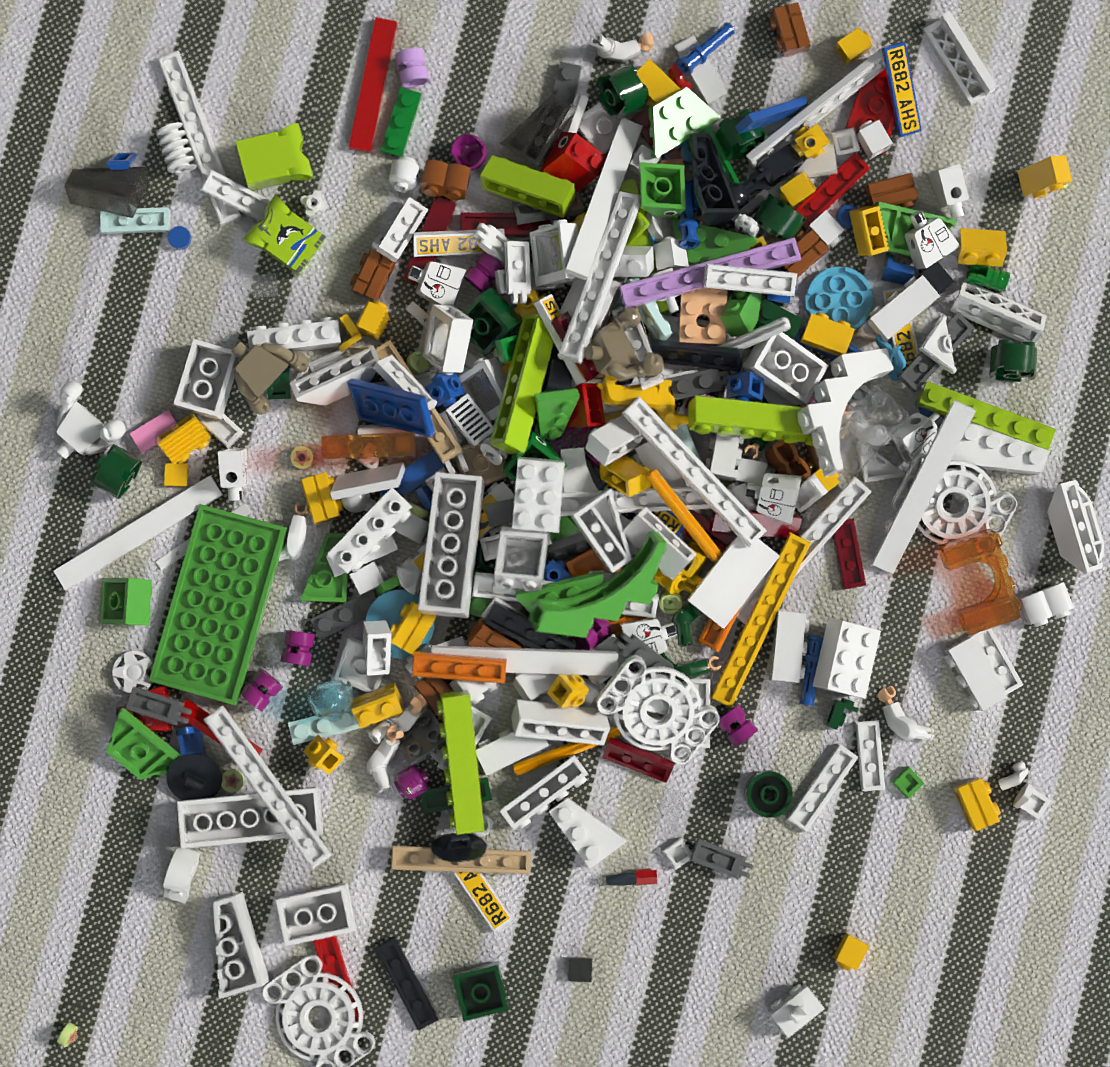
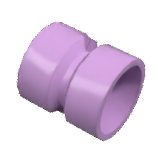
(411, 63)

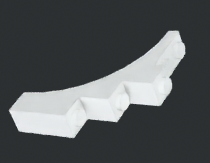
(825, 418)
(579, 479)

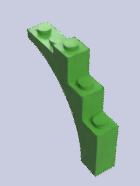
(632, 584)

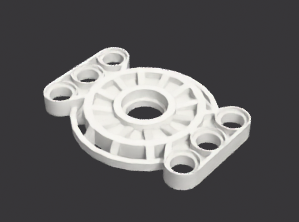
(977, 508)
(664, 732)
(301, 999)

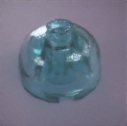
(331, 700)

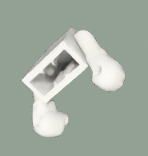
(81, 428)

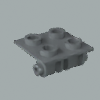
(422, 738)

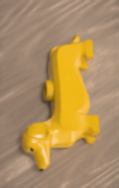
(656, 397)

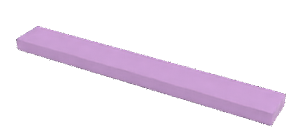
(692, 277)

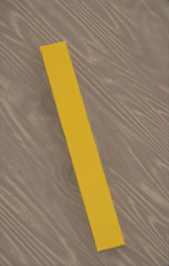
(760, 620)

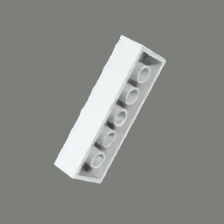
(451, 545)
(241, 818)

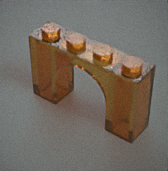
(343, 448)
(1001, 604)

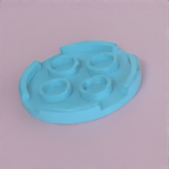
(840, 295)
(388, 608)

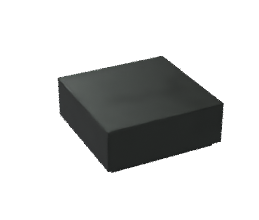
(580, 969)

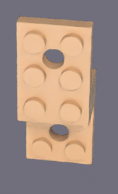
(704, 302)

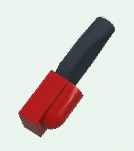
(640, 877)

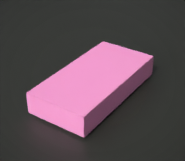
(146, 435)

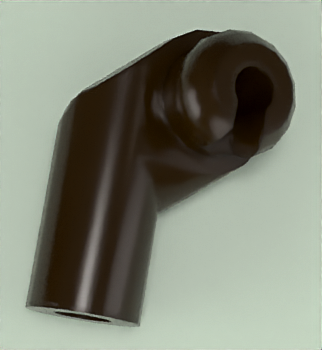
(813, 460)

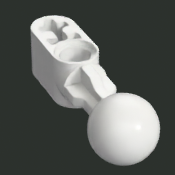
(413, 528)

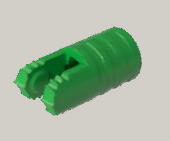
(988, 277)

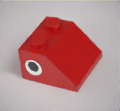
(574, 160)

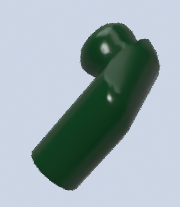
(486, 567)

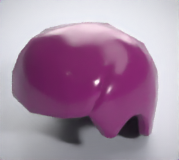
(469, 151)

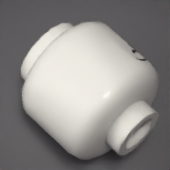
(404, 174)

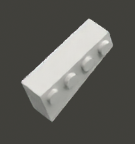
(999, 452)
(725, 453)
(237, 948)

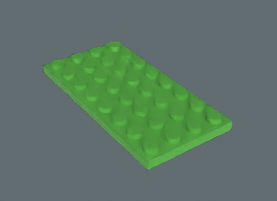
(218, 604)

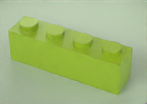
(528, 186)

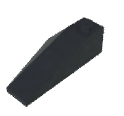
(710, 182)

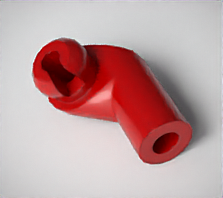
(677, 77)

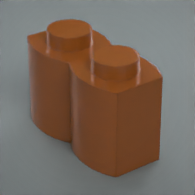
(445, 180)
(786, 461)

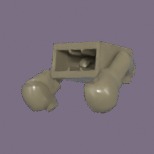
(614, 353)
(261, 368)

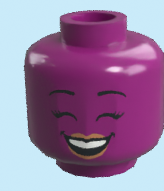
(412, 782)

